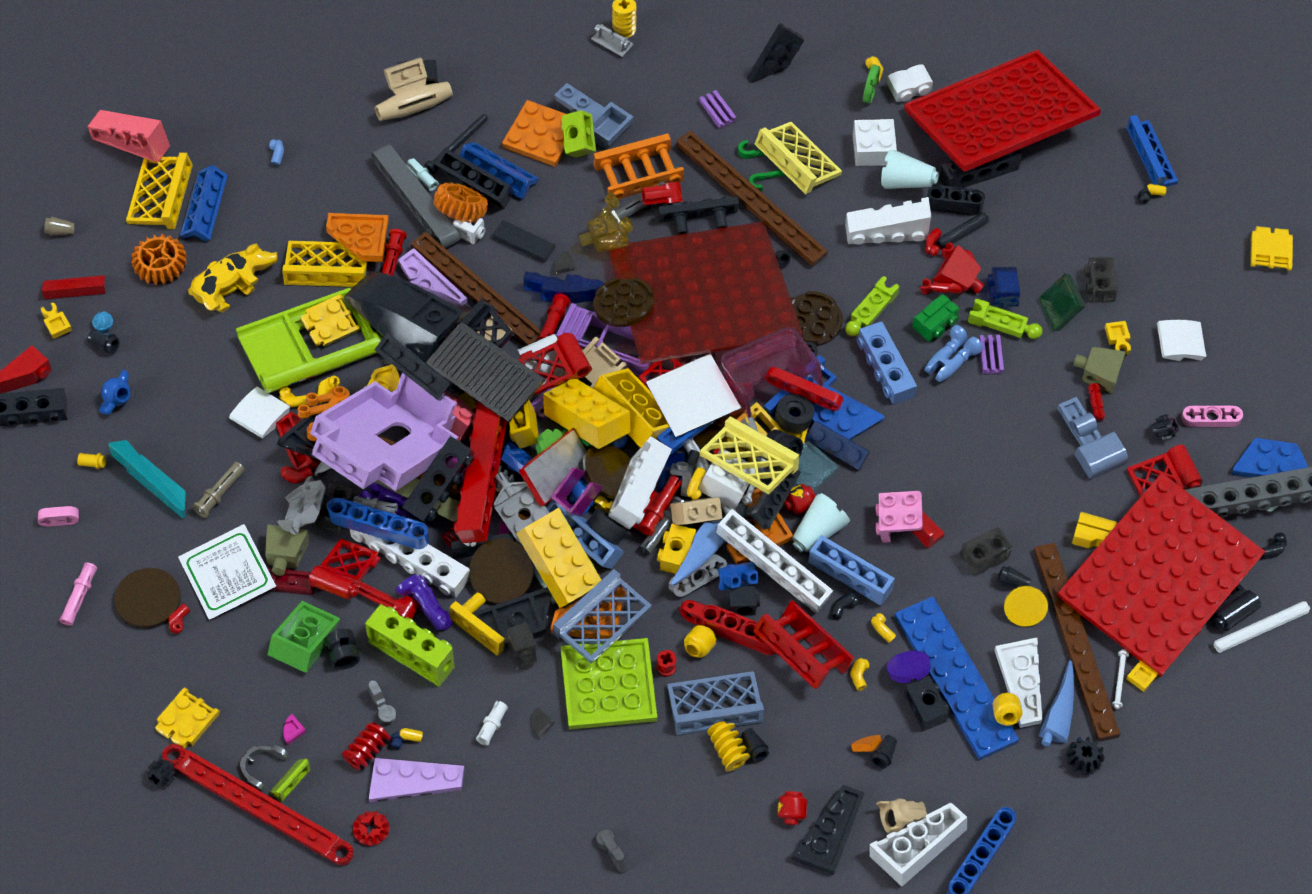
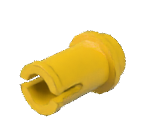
(92, 460)

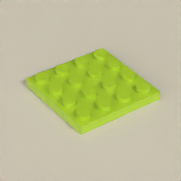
(612, 688)

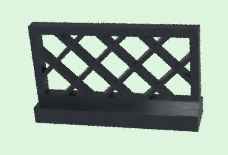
(477, 319)
(415, 368)

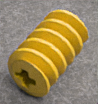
(624, 17)
(727, 746)

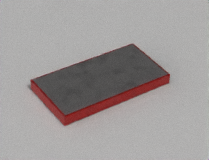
(552, 465)

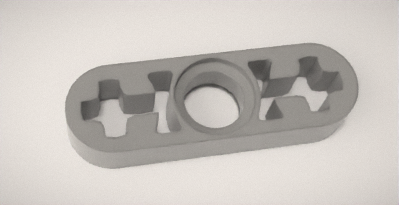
(707, 575)

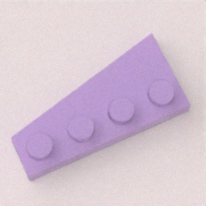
(424, 274)
(407, 778)

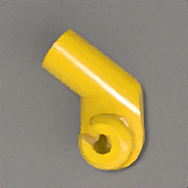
(874, 60)
(327, 384)
(290, 399)
(878, 623)

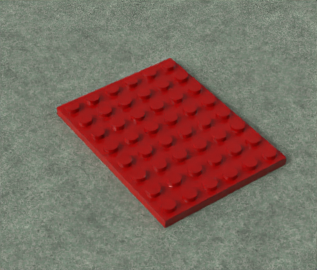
(1001, 110)
(1161, 574)

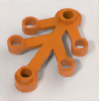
(312, 399)

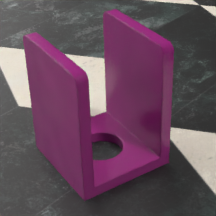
(566, 487)

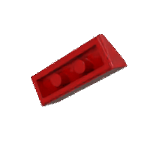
(74, 287)
(298, 460)

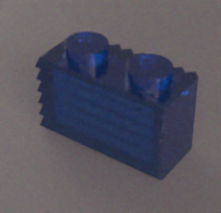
(1004, 286)

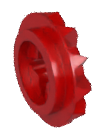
(376, 835)

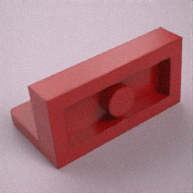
(929, 533)

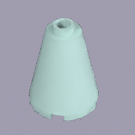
(907, 172)
(819, 520)

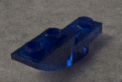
(574, 287)

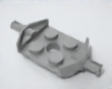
(513, 499)
(303, 505)

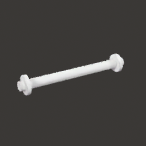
(746, 499)
(1123, 655)

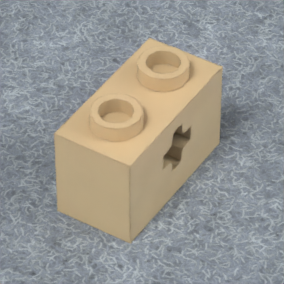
(696, 511)

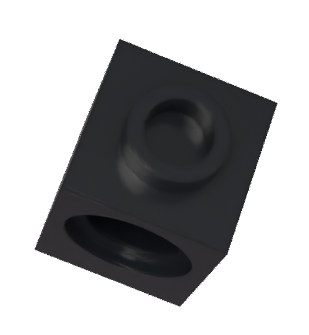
(743, 600)

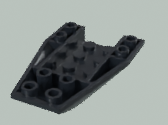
(406, 311)

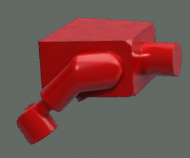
(955, 274)

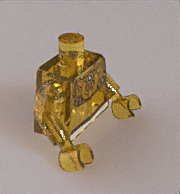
(607, 229)

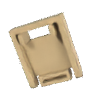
(601, 359)

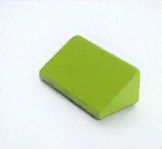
(290, 779)

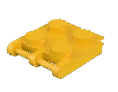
(1271, 248)
(329, 321)
(186, 719)

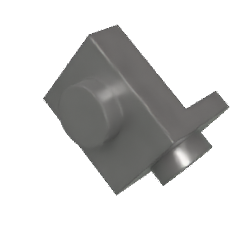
(685, 470)

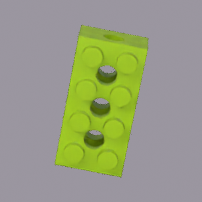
(410, 644)

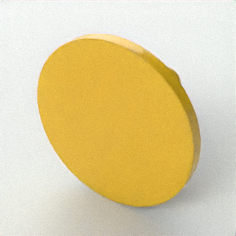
(1025, 606)

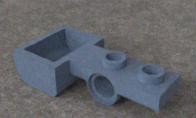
(607, 121)
(1096, 453)

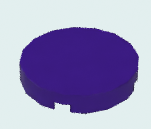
(908, 666)

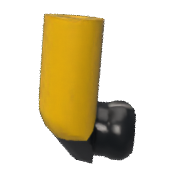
(1149, 190)

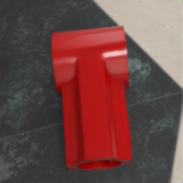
(668, 194)

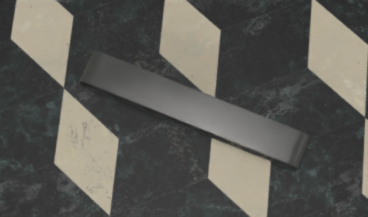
(415, 196)

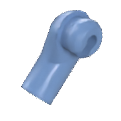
(277, 146)

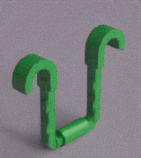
(753, 154)

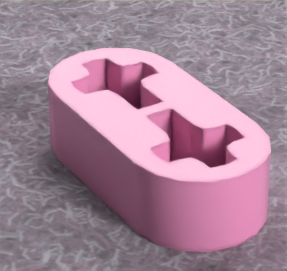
(58, 516)

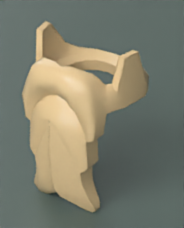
(904, 813)

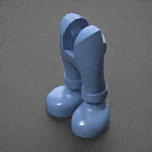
(958, 339)

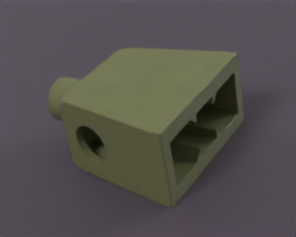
(1101, 367)
(285, 549)

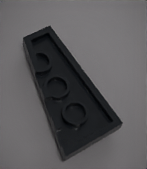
(828, 837)

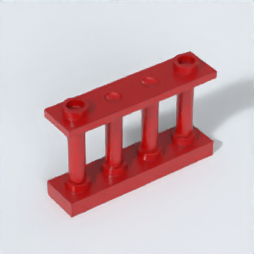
(794, 653)

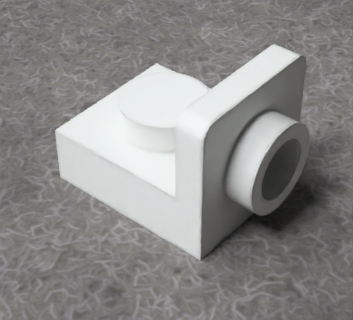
(468, 231)

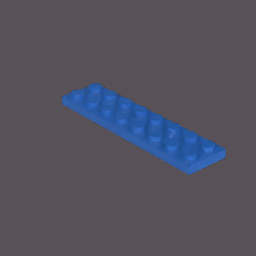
(956, 677)

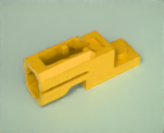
(1092, 530)

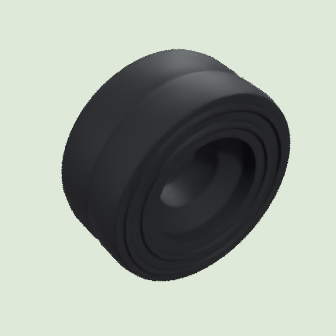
(797, 403)
(607, 527)

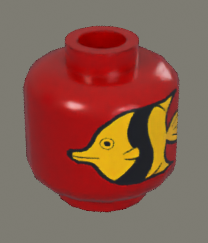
(799, 499)
(792, 807)

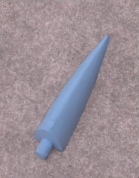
(703, 547)
(1059, 716)

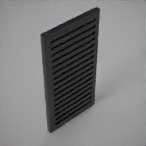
(485, 372)

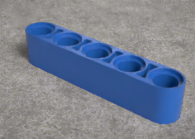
(370, 516)
(985, 846)

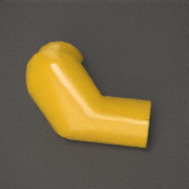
(696, 479)
(857, 671)

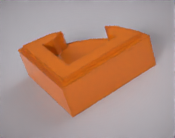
(866, 744)

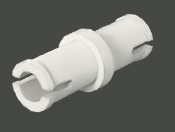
(491, 723)

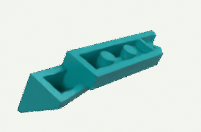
(150, 476)

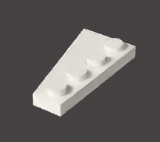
(1021, 675)

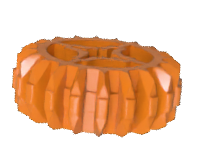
(460, 202)
(161, 265)

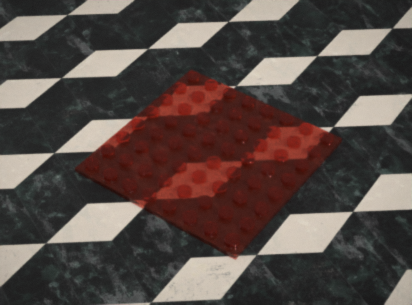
(708, 291)

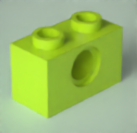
(583, 142)

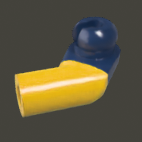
(403, 735)

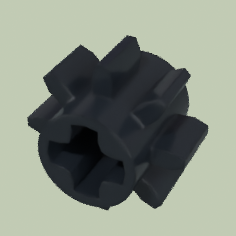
(1165, 427)
(161, 773)

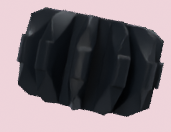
(1089, 763)

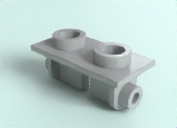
(611, 40)

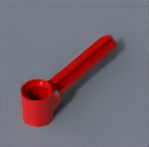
(404, 606)

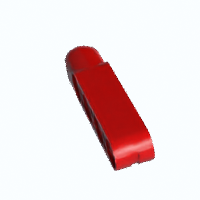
(718, 625)

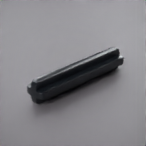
(963, 229)

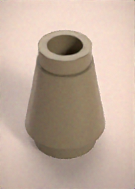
(56, 227)

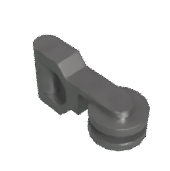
(386, 712)
(606, 841)

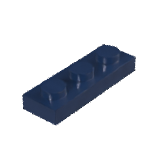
(837, 445)

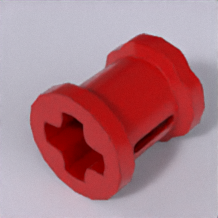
(668, 657)

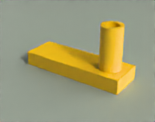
(464, 618)

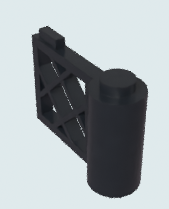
(1236, 608)

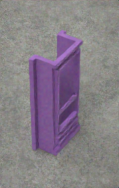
(577, 322)

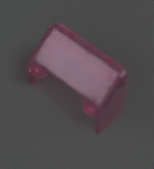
(751, 362)

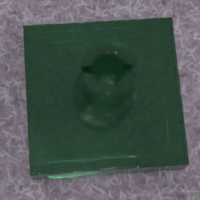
(1062, 301)

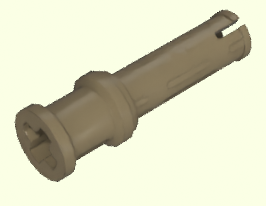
(213, 496)

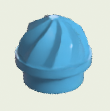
(102, 321)

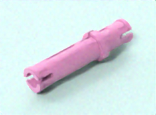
(82, 585)

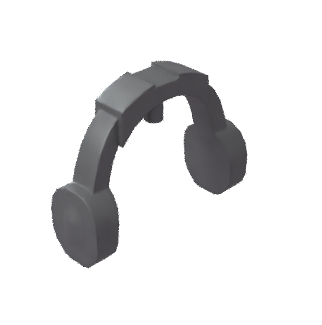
(275, 750)

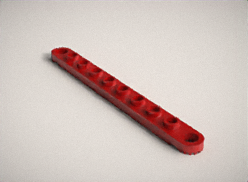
(259, 805)

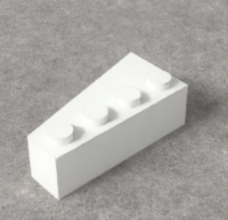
(889, 223)
(639, 483)
(919, 843)

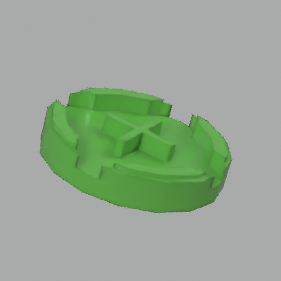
(871, 82)

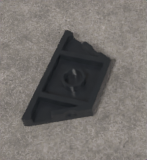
(777, 53)
(297, 439)
(528, 608)

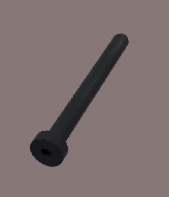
(458, 141)

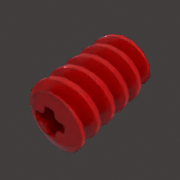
(365, 744)

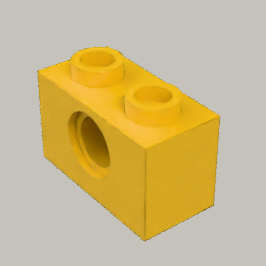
(676, 537)

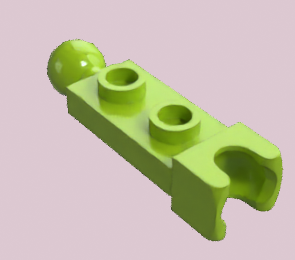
(871, 307)
(1002, 320)

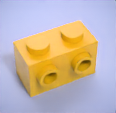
(524, 427)

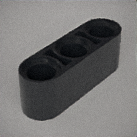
(956, 200)

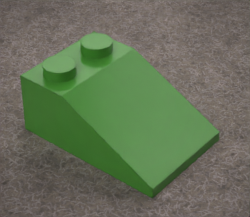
(302, 636)

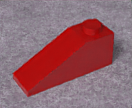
(24, 370)

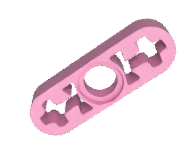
(1206, 422)

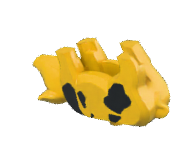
(229, 274)

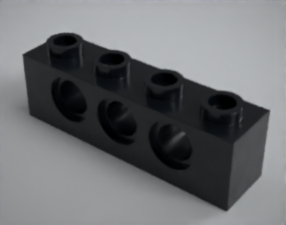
(954, 176)
(474, 177)
(33, 402)
(438, 468)

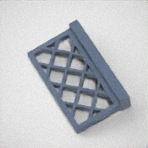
(586, 607)
(700, 720)

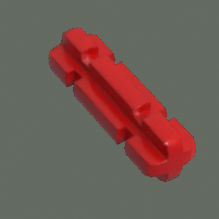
(1096, 401)

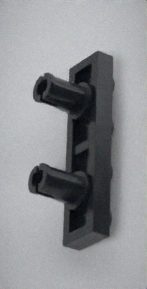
(706, 207)
(770, 505)

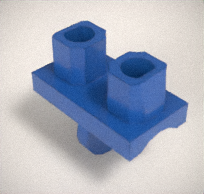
(737, 575)

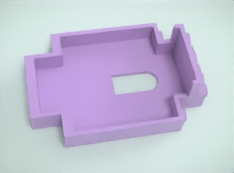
(350, 430)

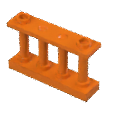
(634, 151)

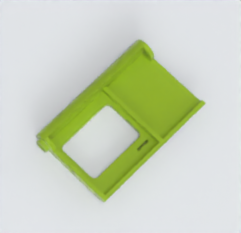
(283, 357)

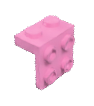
(898, 513)

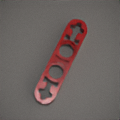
(798, 385)

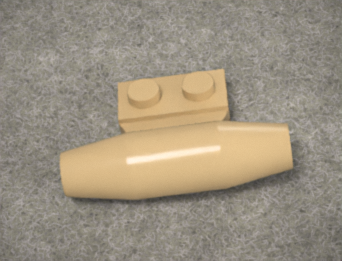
(410, 91)

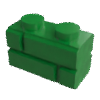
(936, 317)

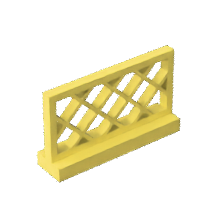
(790, 162)
(759, 446)

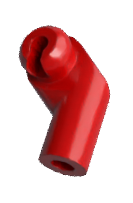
(931, 248)
(295, 476)
(176, 619)

